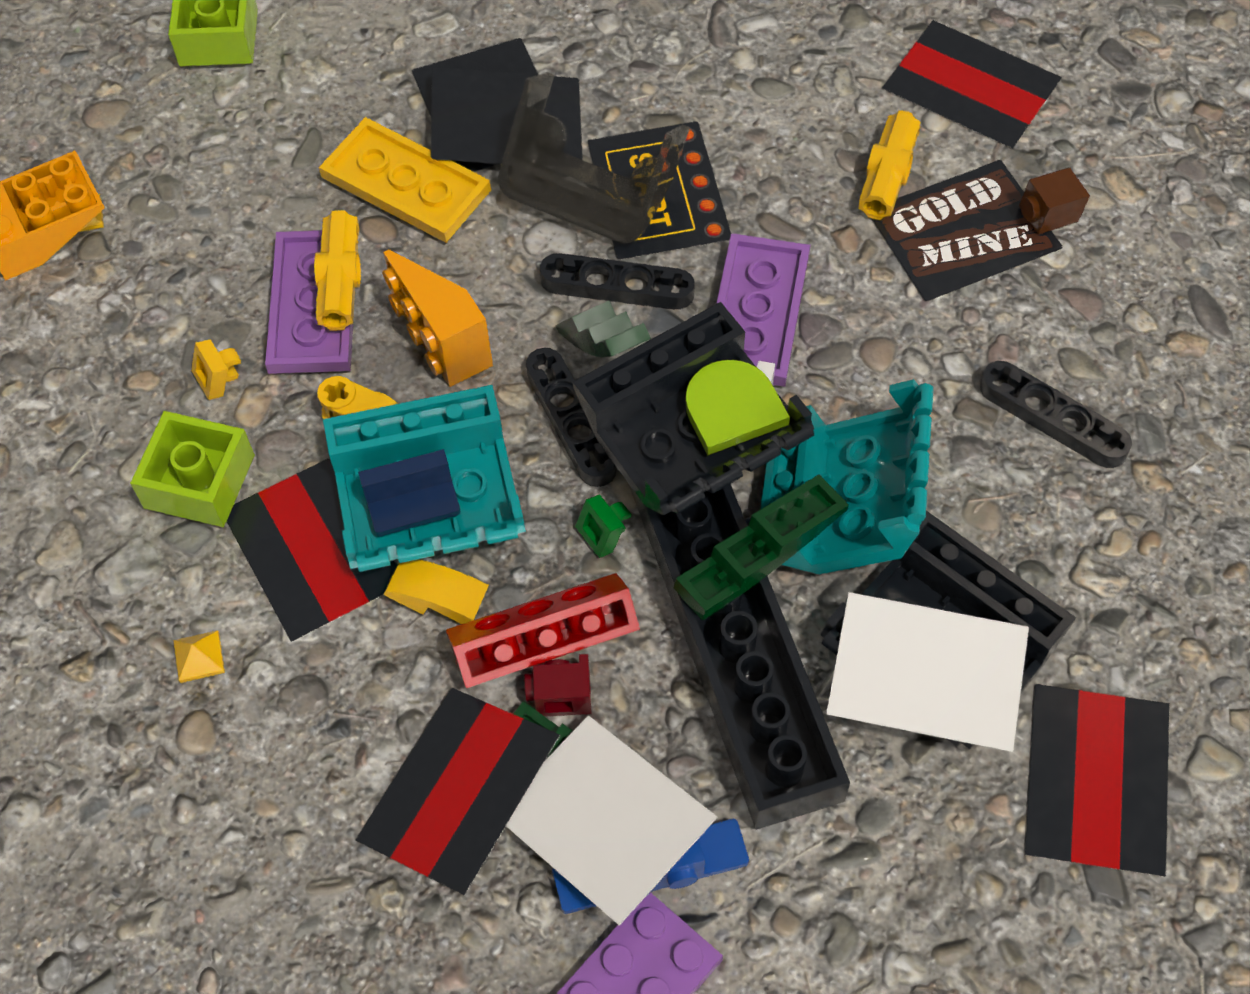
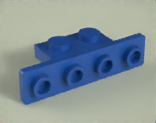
(714, 852)

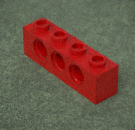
(542, 629)

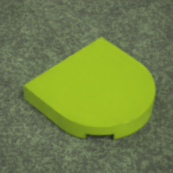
(732, 404)

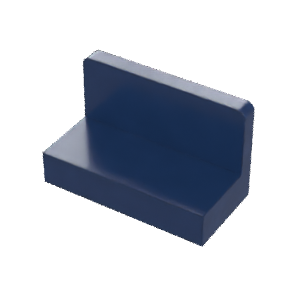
(409, 493)

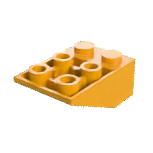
(43, 212)
(439, 318)

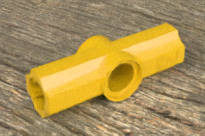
(889, 165)
(337, 270)

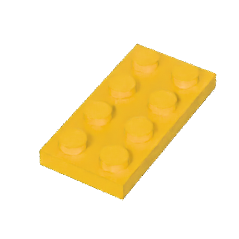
(405, 179)

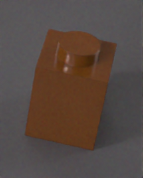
(1054, 200)

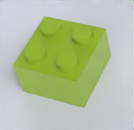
(213, 31)
(193, 468)

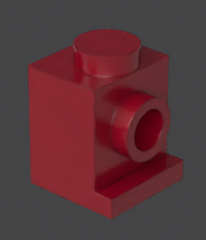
(560, 687)

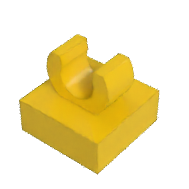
(214, 368)

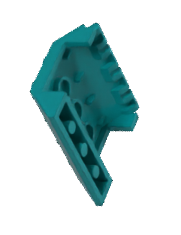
(473, 441)
(876, 467)

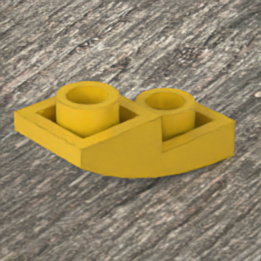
(437, 587)

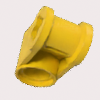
(349, 400)

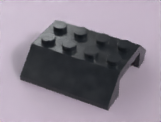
(643, 419)
(958, 577)

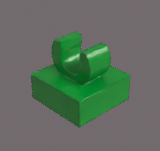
(602, 524)

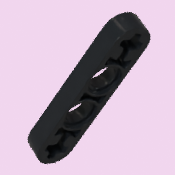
(618, 275)
(567, 417)
(1050, 419)

